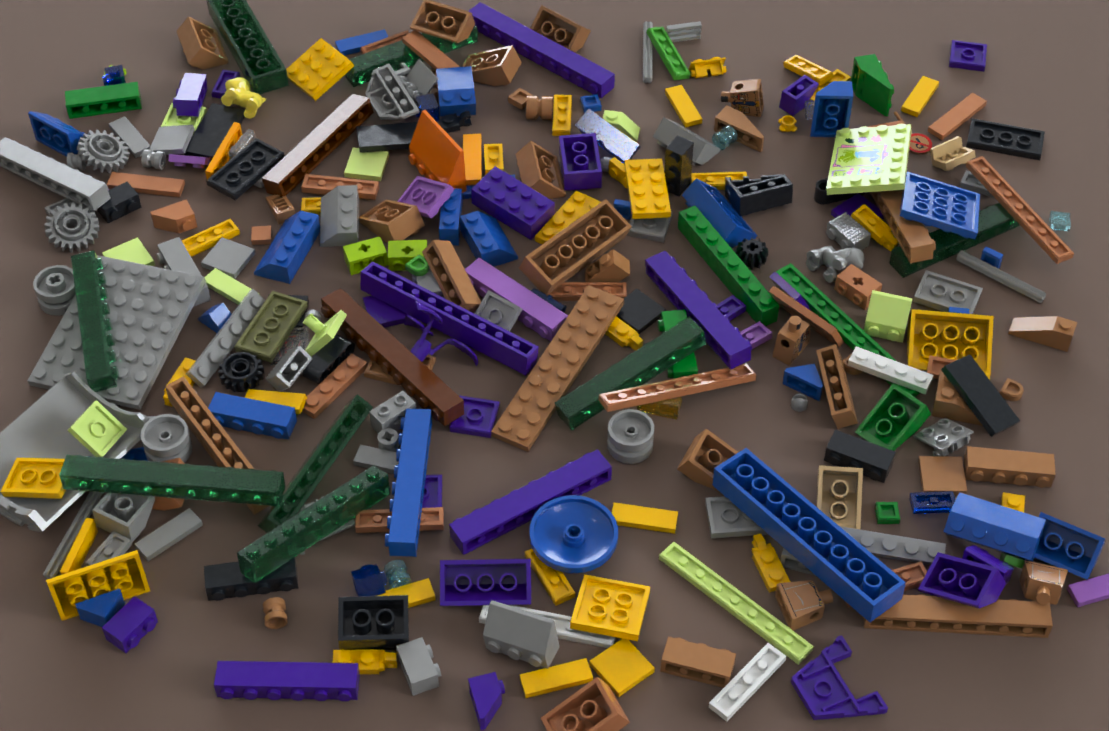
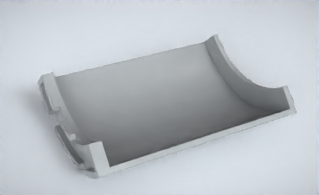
(44, 434)

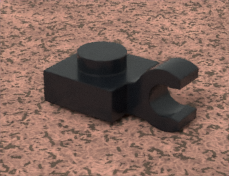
(452, 123)

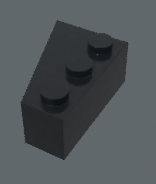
(758, 194)

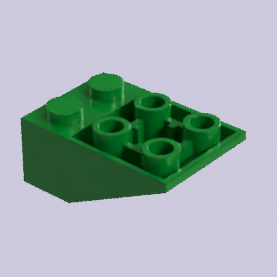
(872, 83)

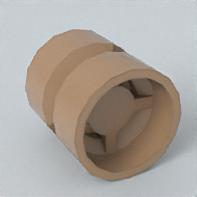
(539, 107)

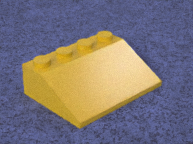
(949, 337)
(97, 579)

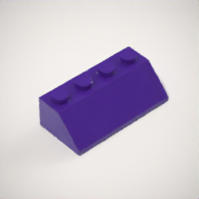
(485, 580)

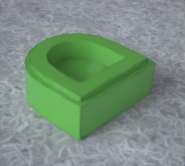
(417, 266)
(1011, 560)

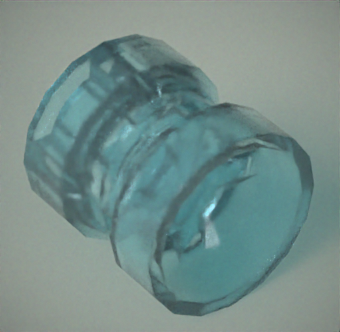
(724, 137)
(397, 574)

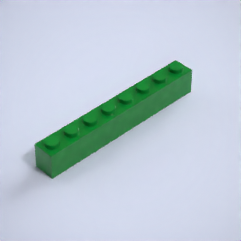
(728, 266)

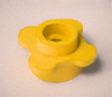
(787, 124)

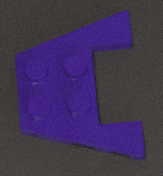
(825, 690)

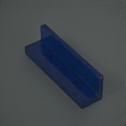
(608, 136)

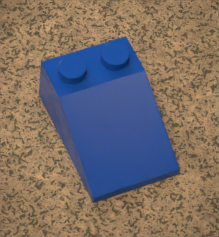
(456, 90)

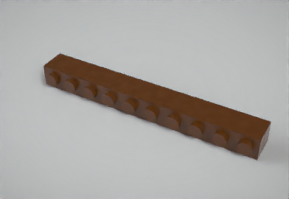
(394, 358)

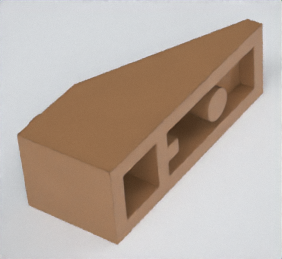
(746, 131)
(1047, 330)

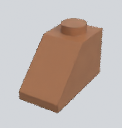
(175, 217)

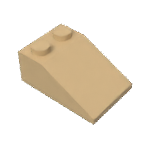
(840, 494)

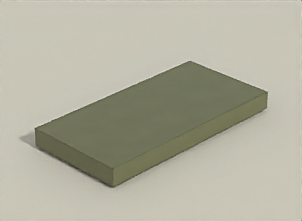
(271, 326)

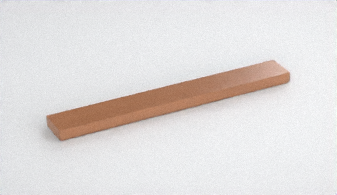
(1020, 210)
(676, 387)

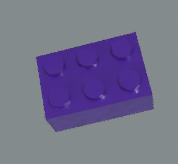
(580, 161)

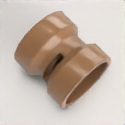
(275, 613)

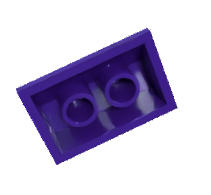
(963, 581)

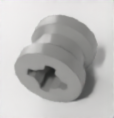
(74, 161)
(384, 437)

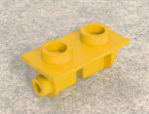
(700, 67)

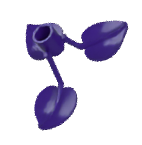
(422, 346)

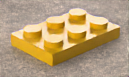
(34, 479)

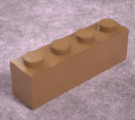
(451, 275)
(836, 386)
(1009, 467)

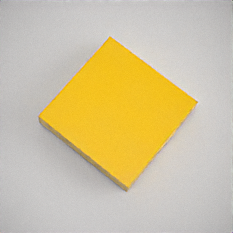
(622, 666)

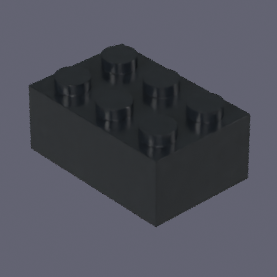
(372, 622)

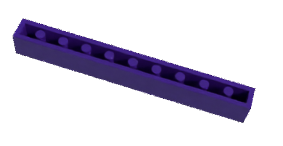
(543, 50)
(457, 321)

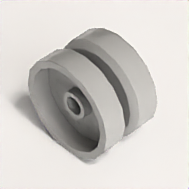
(54, 289)
(630, 436)
(166, 438)

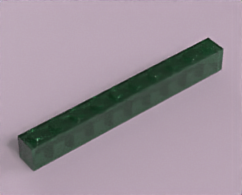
(173, 480)

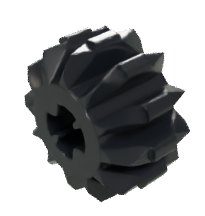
(752, 252)

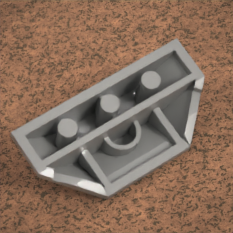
(389, 95)

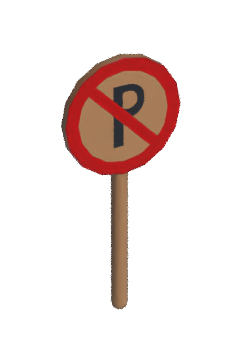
(919, 143)

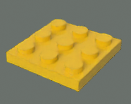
(318, 69)
(610, 607)

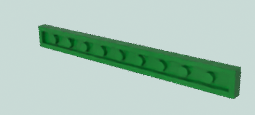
(830, 312)

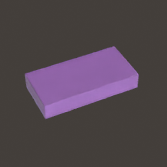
(1089, 590)

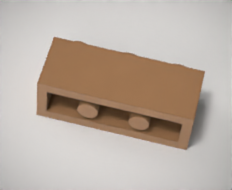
(698, 662)

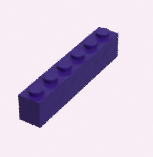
(287, 680)

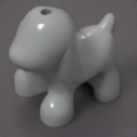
(834, 260)

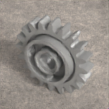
(103, 151)
(85, 228)

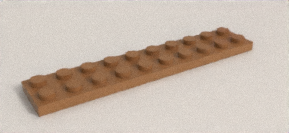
(557, 368)

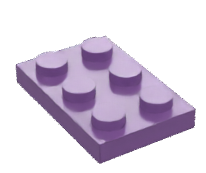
(427, 195)

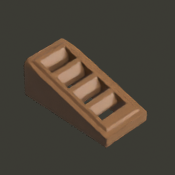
(280, 207)

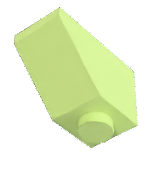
(622, 123)

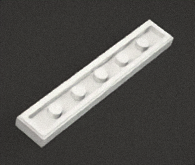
(563, 629)

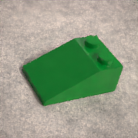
(893, 419)

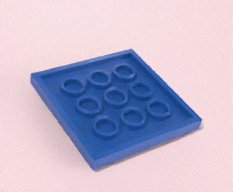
(940, 205)

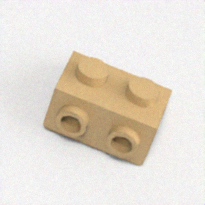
(951, 154)

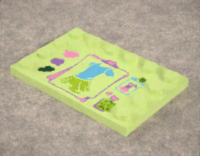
(869, 159)

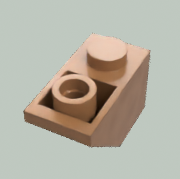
(608, 268)

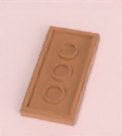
(816, 322)

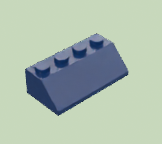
(718, 212)
(289, 247)
(995, 526)

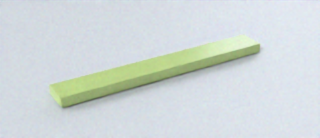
(736, 603)

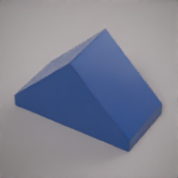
(215, 317)
(804, 380)
(101, 608)

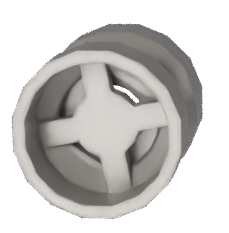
(153, 159)

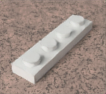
(890, 370)
(747, 682)

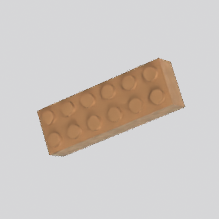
(575, 247)

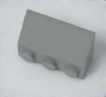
(702, 149)
(340, 217)
(520, 634)

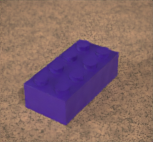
(512, 202)

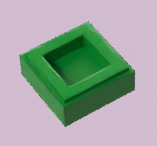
(887, 513)

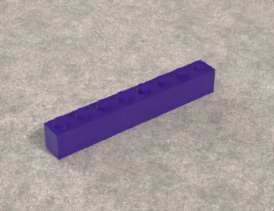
(686, 295)
(520, 505)

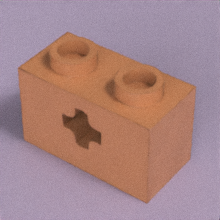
(856, 286)

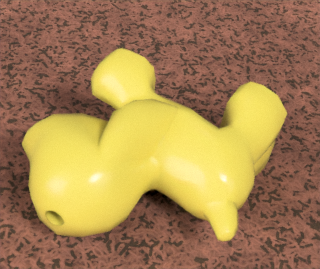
(240, 93)

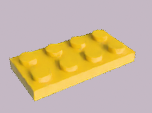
(647, 188)
(571, 210)

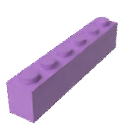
(536, 311)

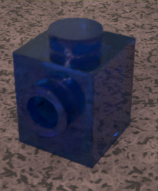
(114, 75)
(428, 103)
(369, 580)

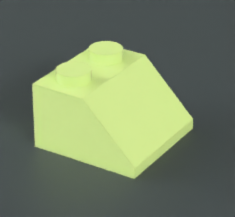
(887, 316)

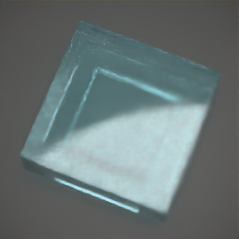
(1060, 221)

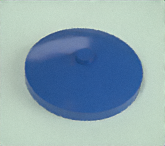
(573, 534)

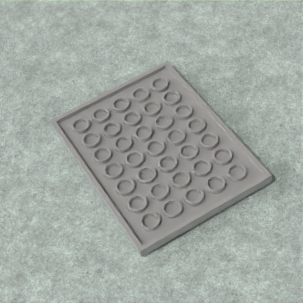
(146, 318)

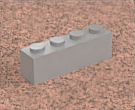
(176, 258)

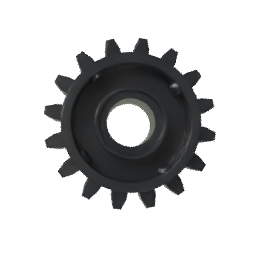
(241, 372)

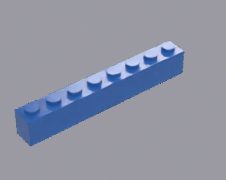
(410, 483)

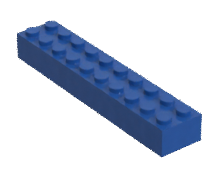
(809, 535)

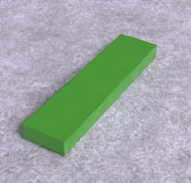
(668, 53)

